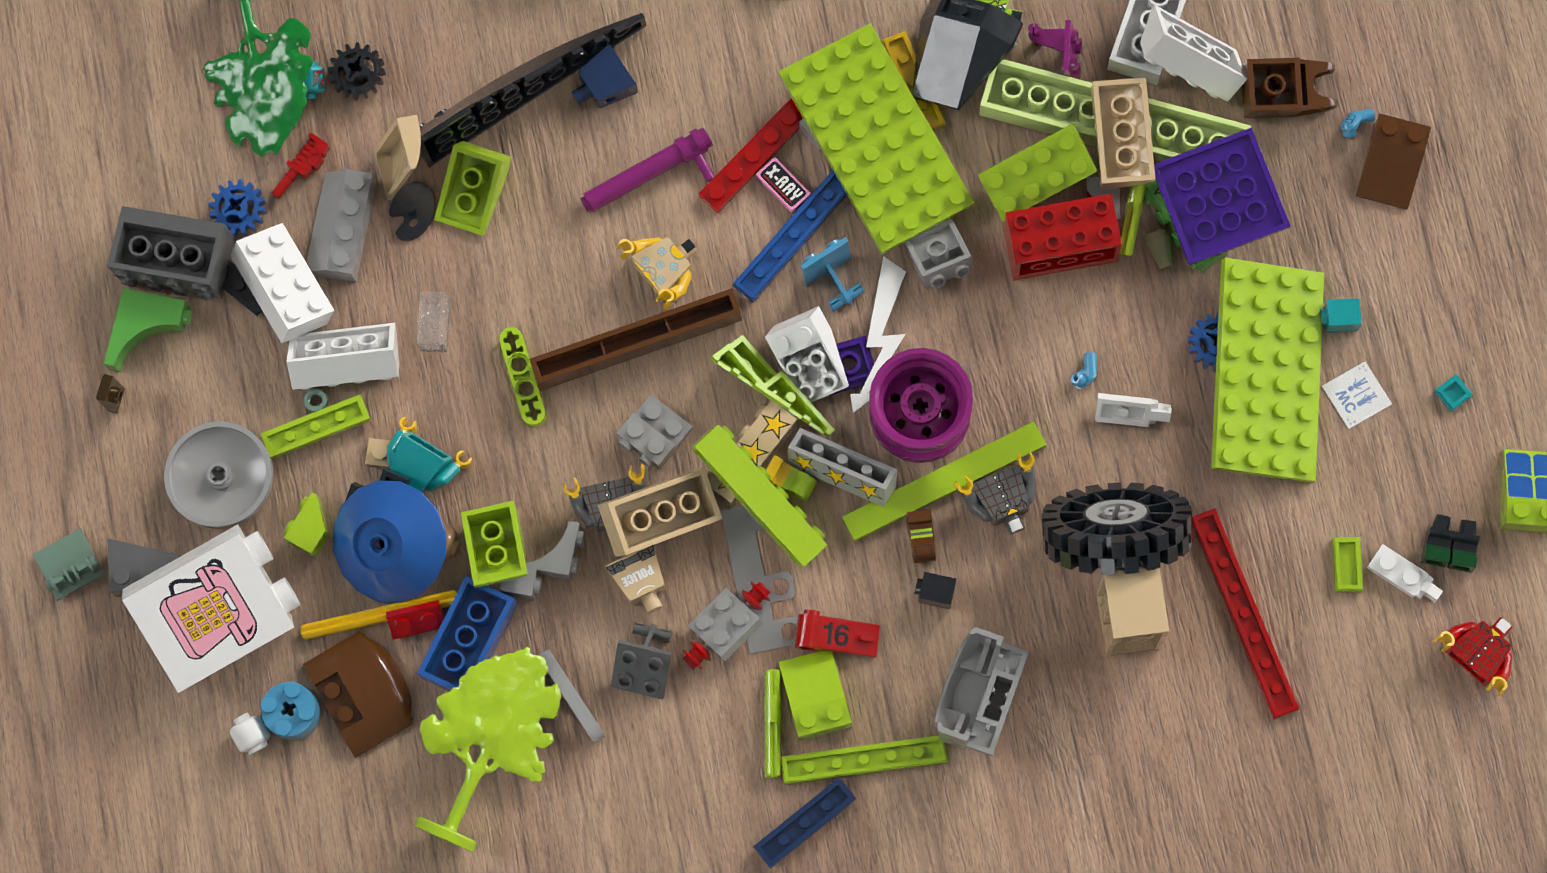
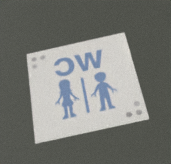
(1357, 395)

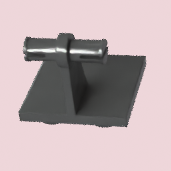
(642, 667)

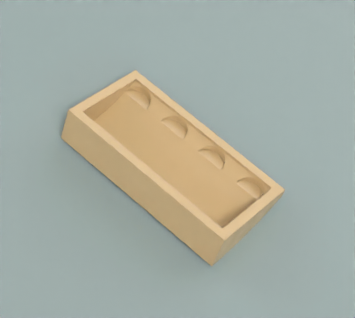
(398, 154)

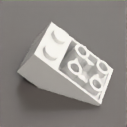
(808, 354)

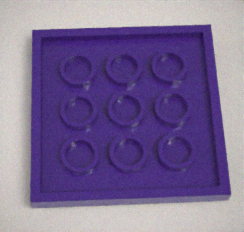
(1220, 196)

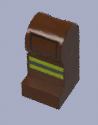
(921, 535)

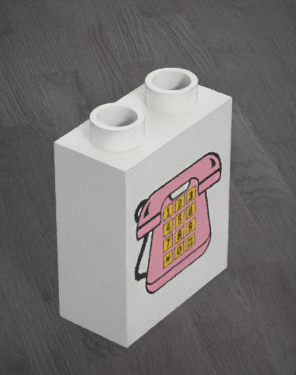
(211, 606)

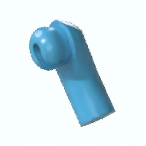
(1354, 119)
(1088, 373)

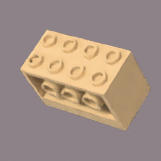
(1132, 611)

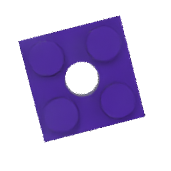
(858, 351)

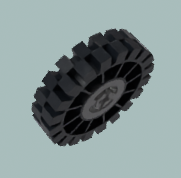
(1117, 528)

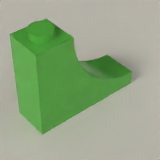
(140, 317)

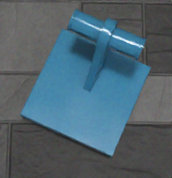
(824, 263)

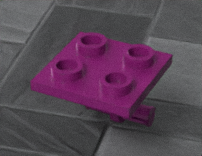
(1062, 40)

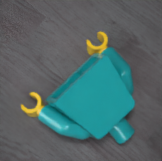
(420, 460)

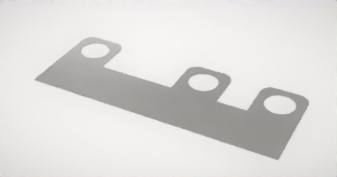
(747, 567)

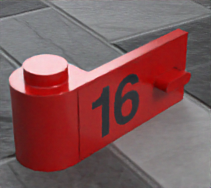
(836, 634)

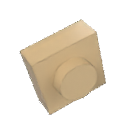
(377, 453)

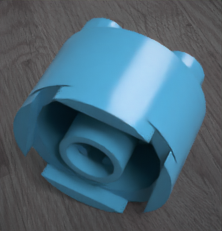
(275, 709)

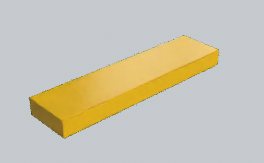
(904, 58)

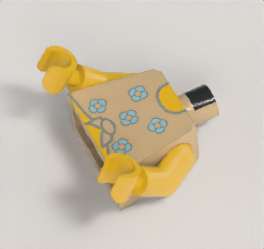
(661, 265)

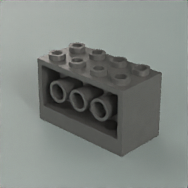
(171, 253)

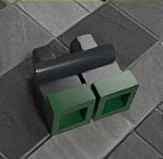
(1463, 545)

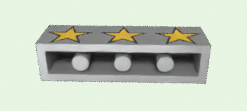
(842, 467)

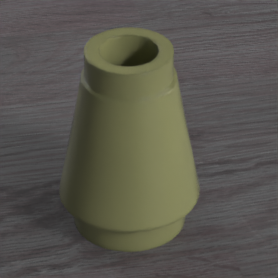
(1160, 248)

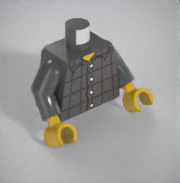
(1002, 495)
(586, 502)

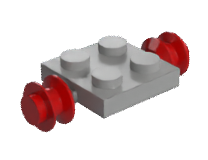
(725, 624)

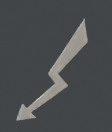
(888, 288)

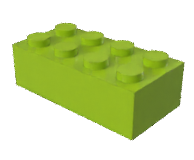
(1038, 171)

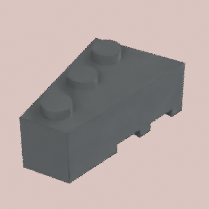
(133, 562)

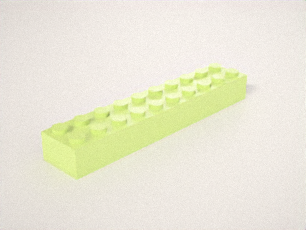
(1053, 101)

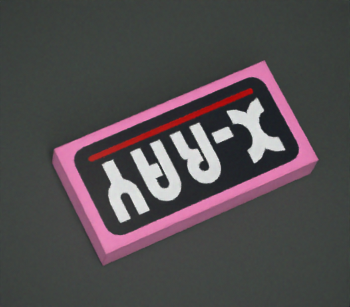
(783, 185)

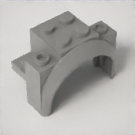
(979, 691)

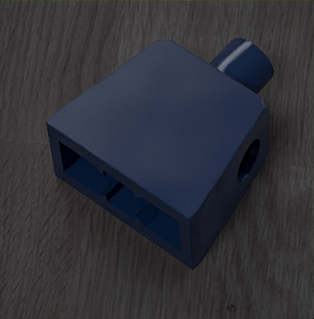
(604, 80)

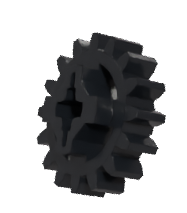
(351, 61)

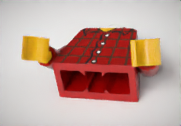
(1481, 651)

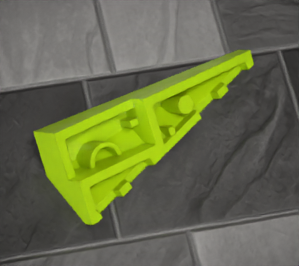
(749, 366)

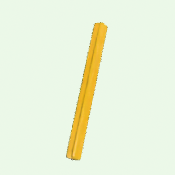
(368, 617)

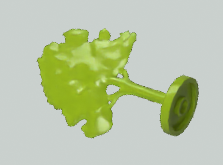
(501, 713)

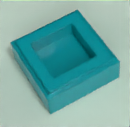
(1453, 393)

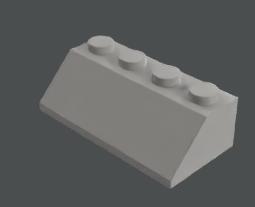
(341, 224)

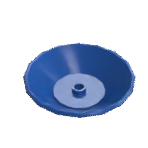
(411, 538)

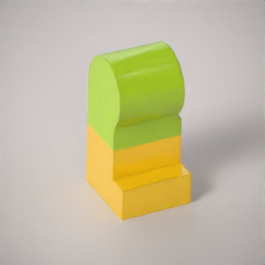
(790, 479)

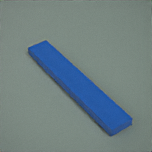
(790, 238)

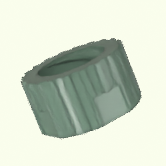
(310, 395)

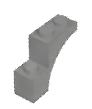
(557, 563)

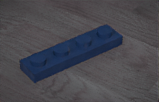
(804, 823)

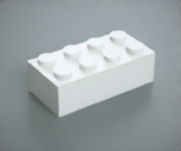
(1127, 51)
(282, 283)

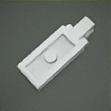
(1130, 410)
(1403, 574)

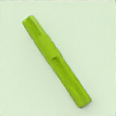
(1132, 218)
(772, 723)

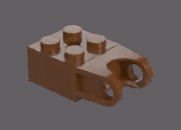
(1293, 87)

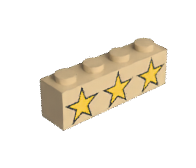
(761, 440)

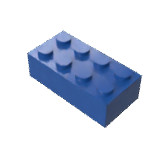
(467, 634)

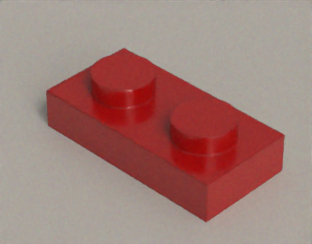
(415, 619)

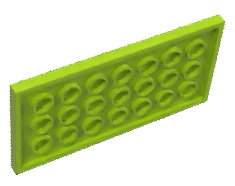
(876, 138)
(1267, 371)

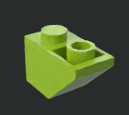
(309, 528)

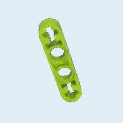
(522, 377)

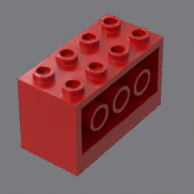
(1062, 237)

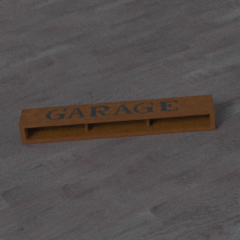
(636, 339)

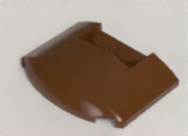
(361, 691)

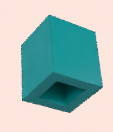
(1341, 315)

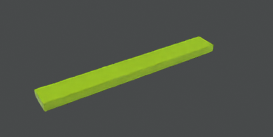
(941, 481)

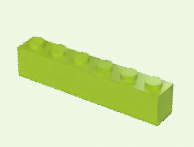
(759, 495)

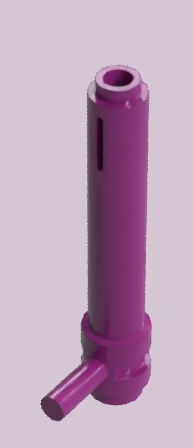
(682, 150)

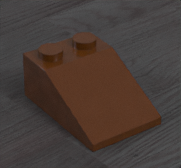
(1393, 161)

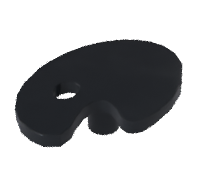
(413, 202)

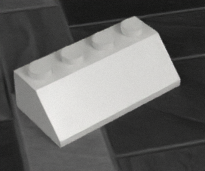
(1192, 54)
(343, 356)

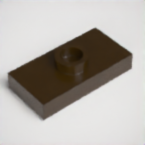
(110, 393)

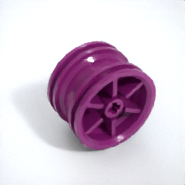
(932, 369)

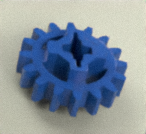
(246, 201)
(1206, 338)

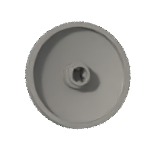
(218, 475)

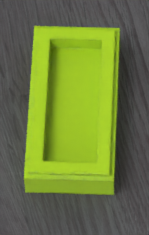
(1347, 564)

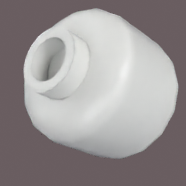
(250, 733)

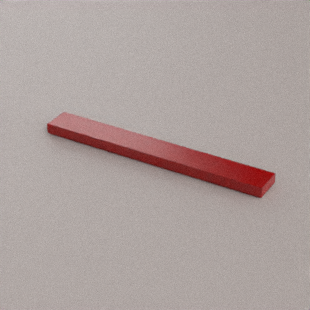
(1244, 614)

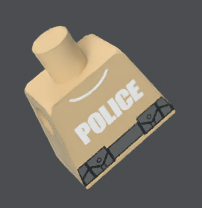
(639, 578)

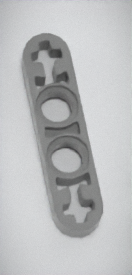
(572, 697)

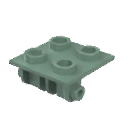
(68, 564)

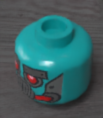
(315, 81)

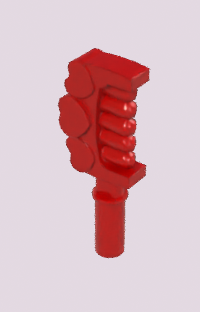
(304, 164)

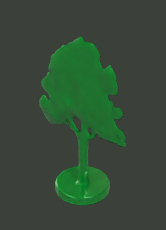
(263, 87)

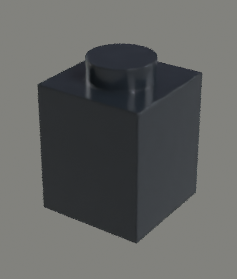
(935, 590)

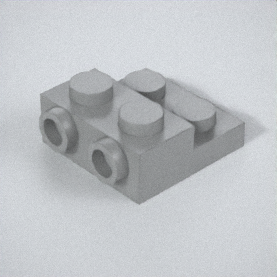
(940, 255)
(653, 432)

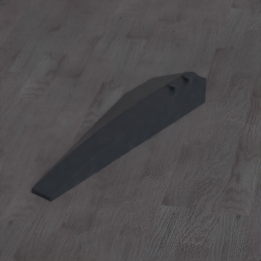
(516, 89)

